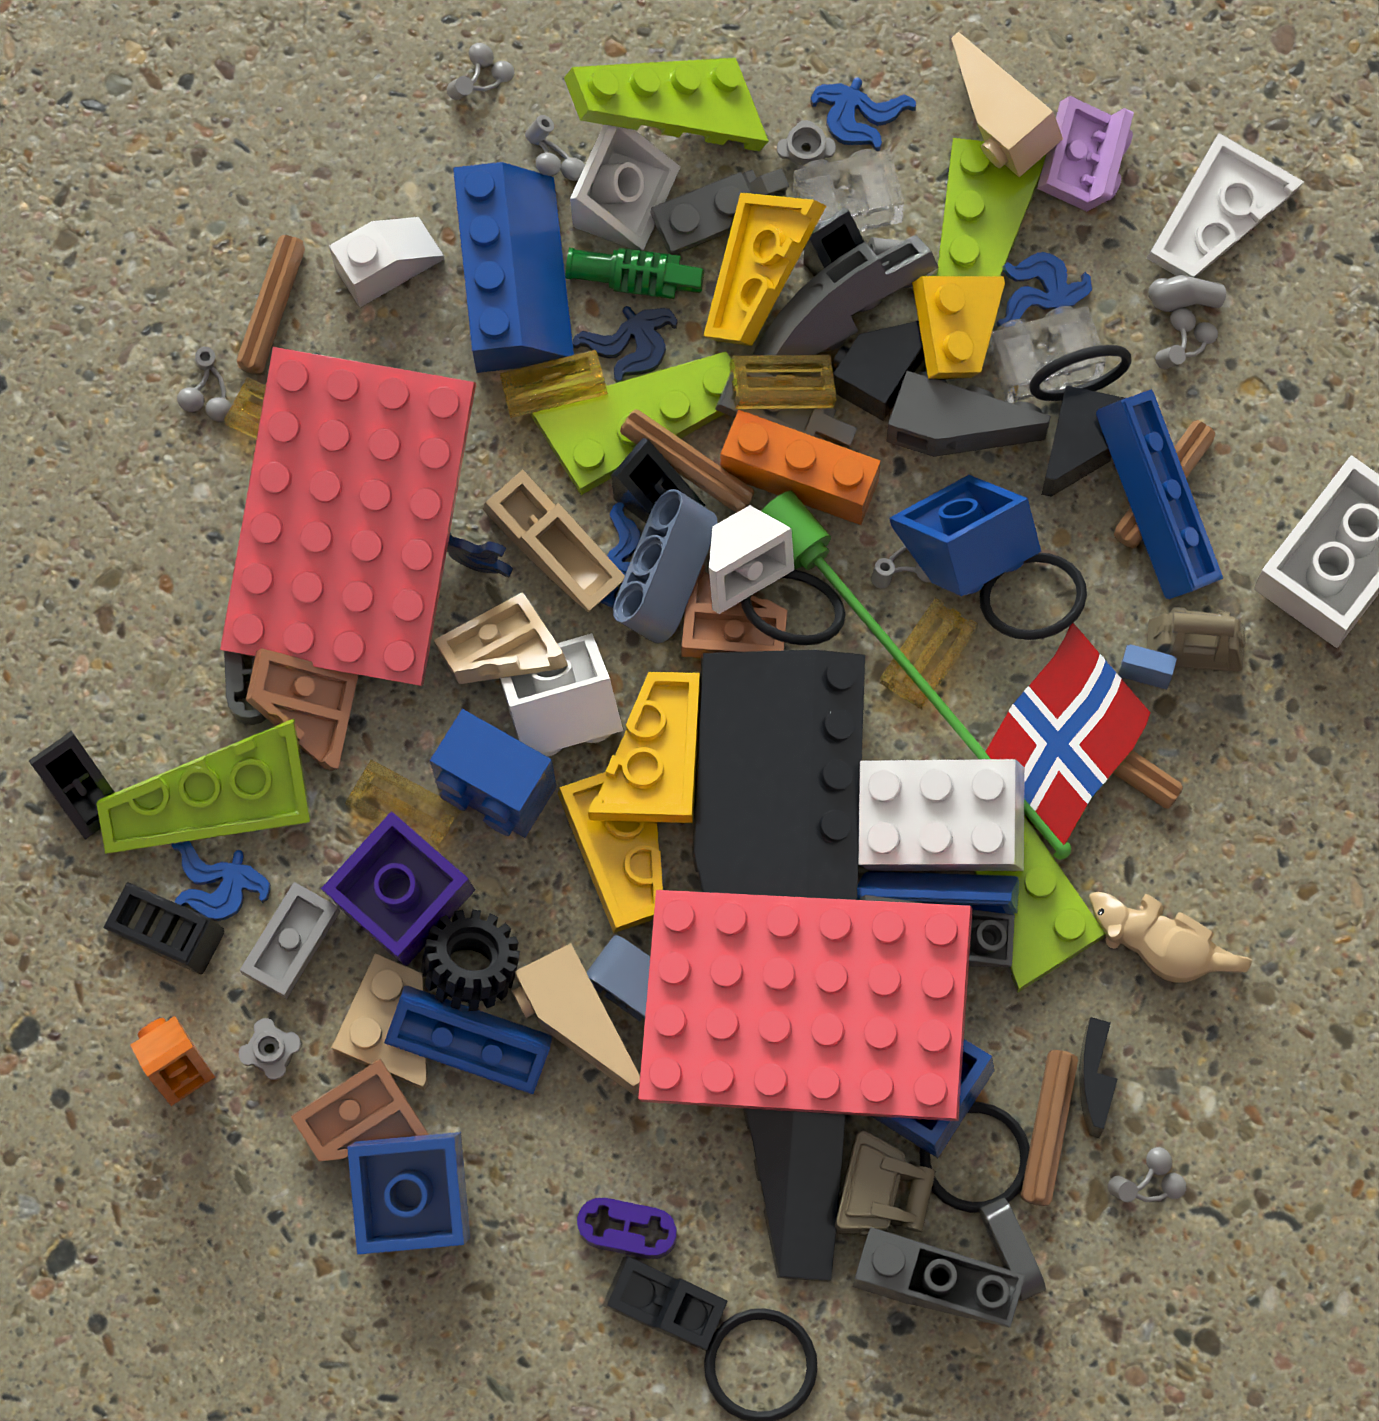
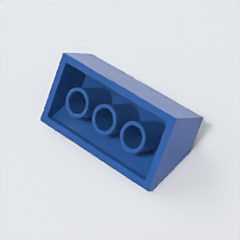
(512, 266)

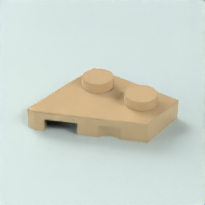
(501, 644)
(370, 1017)

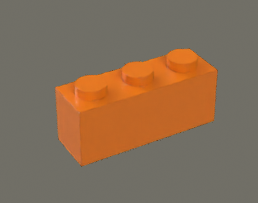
(812, 468)

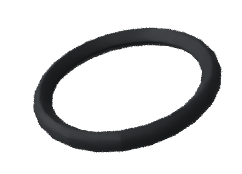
(1075, 357)
(1070, 618)
(796, 639)
(1013, 1190)
(811, 1365)

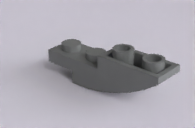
(822, 309)

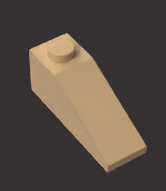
(1010, 118)
(572, 1012)

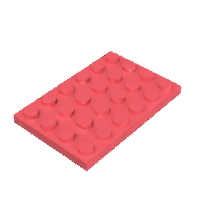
(348, 515)
(806, 1004)

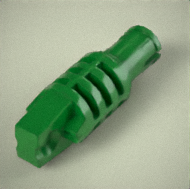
(635, 272)

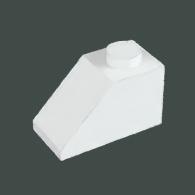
(383, 256)
(747, 556)

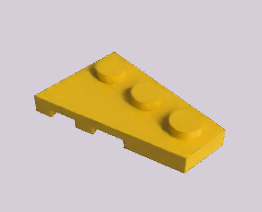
(757, 262)
(657, 757)
(618, 855)

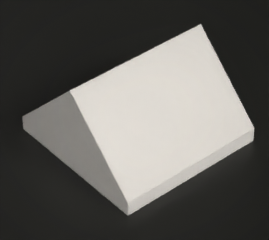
(621, 186)

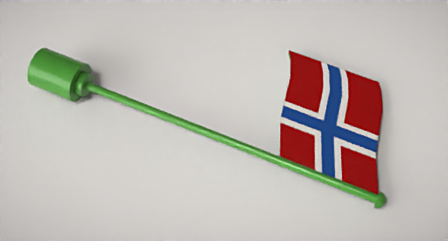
(1064, 727)

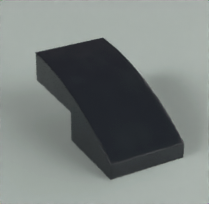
(1095, 1088)
(665, 1303)

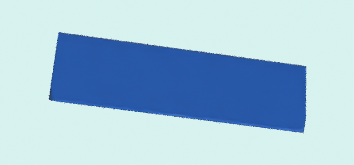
(1159, 494)

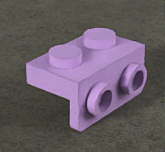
(1088, 159)

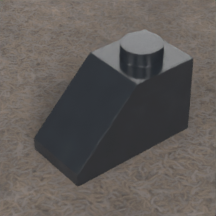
(876, 365)
(1078, 439)

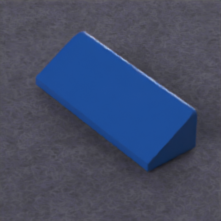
(980, 892)
(469, 1040)

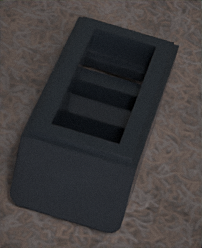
(193, 943)

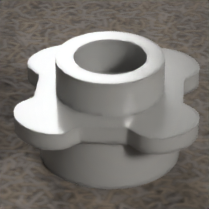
(805, 134)
(274, 1063)

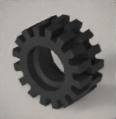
(468, 984)

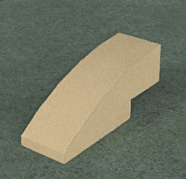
(553, 541)

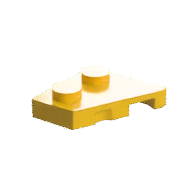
(956, 322)

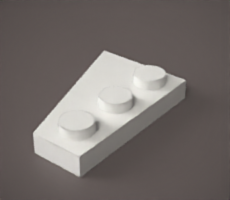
(1220, 206)

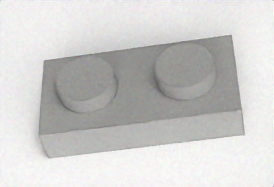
(290, 940)

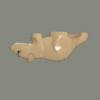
(1171, 948)

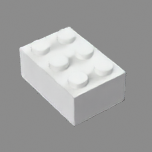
(1331, 558)
(941, 815)

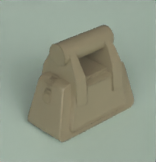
(1199, 639)
(873, 1185)

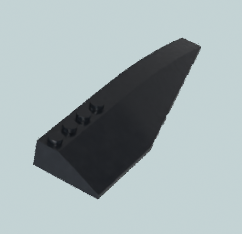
(784, 821)

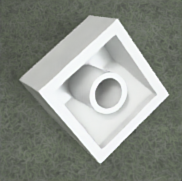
(566, 703)

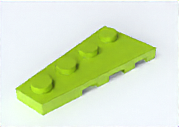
(672, 96)
(982, 211)
(588, 431)
(219, 794)
(1050, 916)

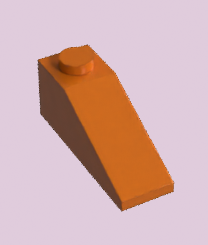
(171, 1059)

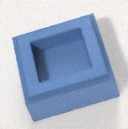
(1147, 666)

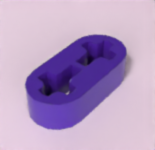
(629, 1215)

